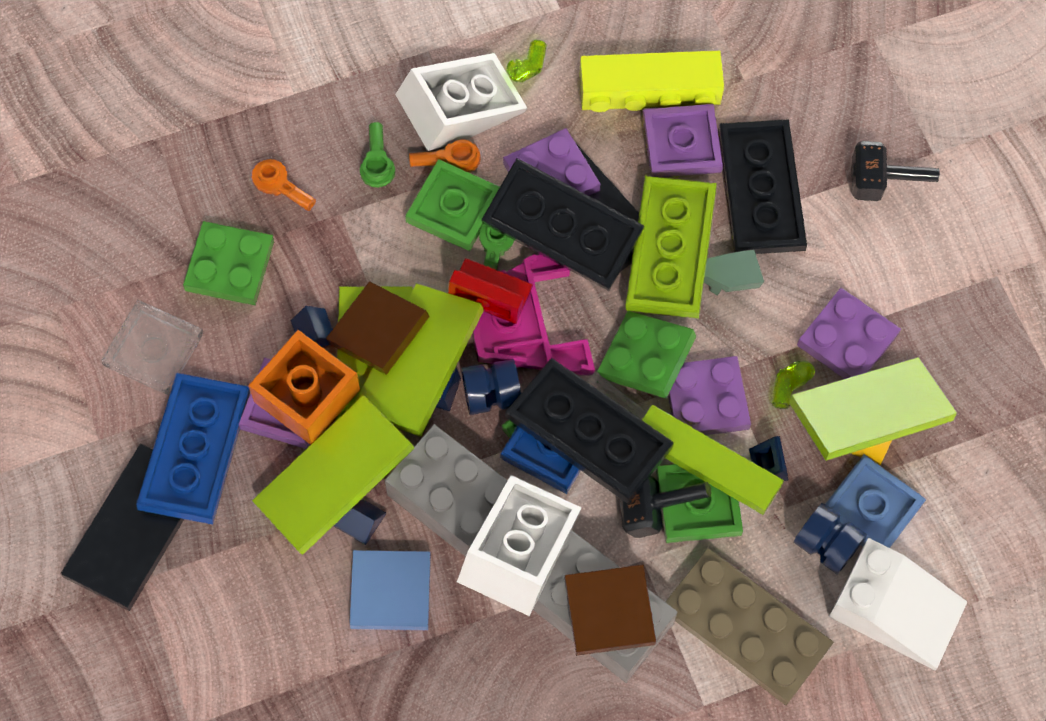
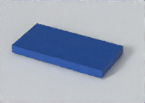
(193, 449)

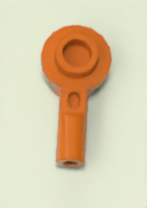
(460, 154)
(271, 178)

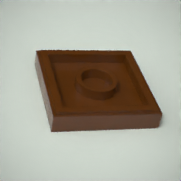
(378, 327)
(610, 610)

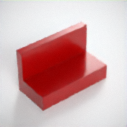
(496, 291)

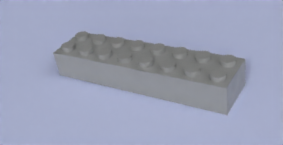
(453, 497)

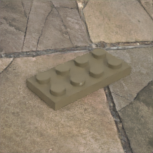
(748, 626)

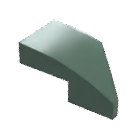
(733, 272)

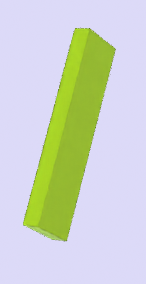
(715, 462)

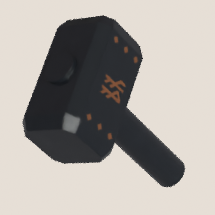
(871, 171)
(643, 513)

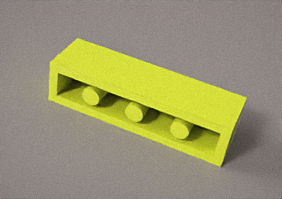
(650, 80)

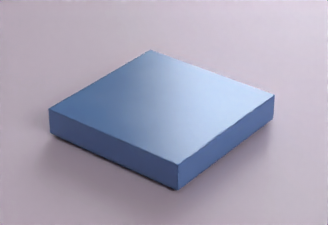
(875, 502)
(390, 590)

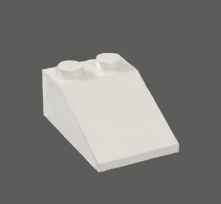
(458, 99)
(518, 545)
(898, 604)

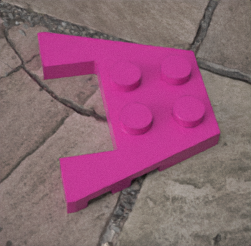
(528, 340)

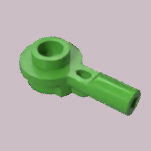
(377, 168)
(494, 245)

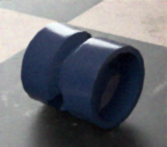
(490, 386)
(829, 538)

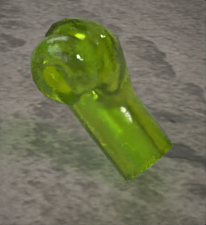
(524, 70)
(790, 379)

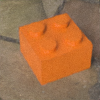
(304, 387)

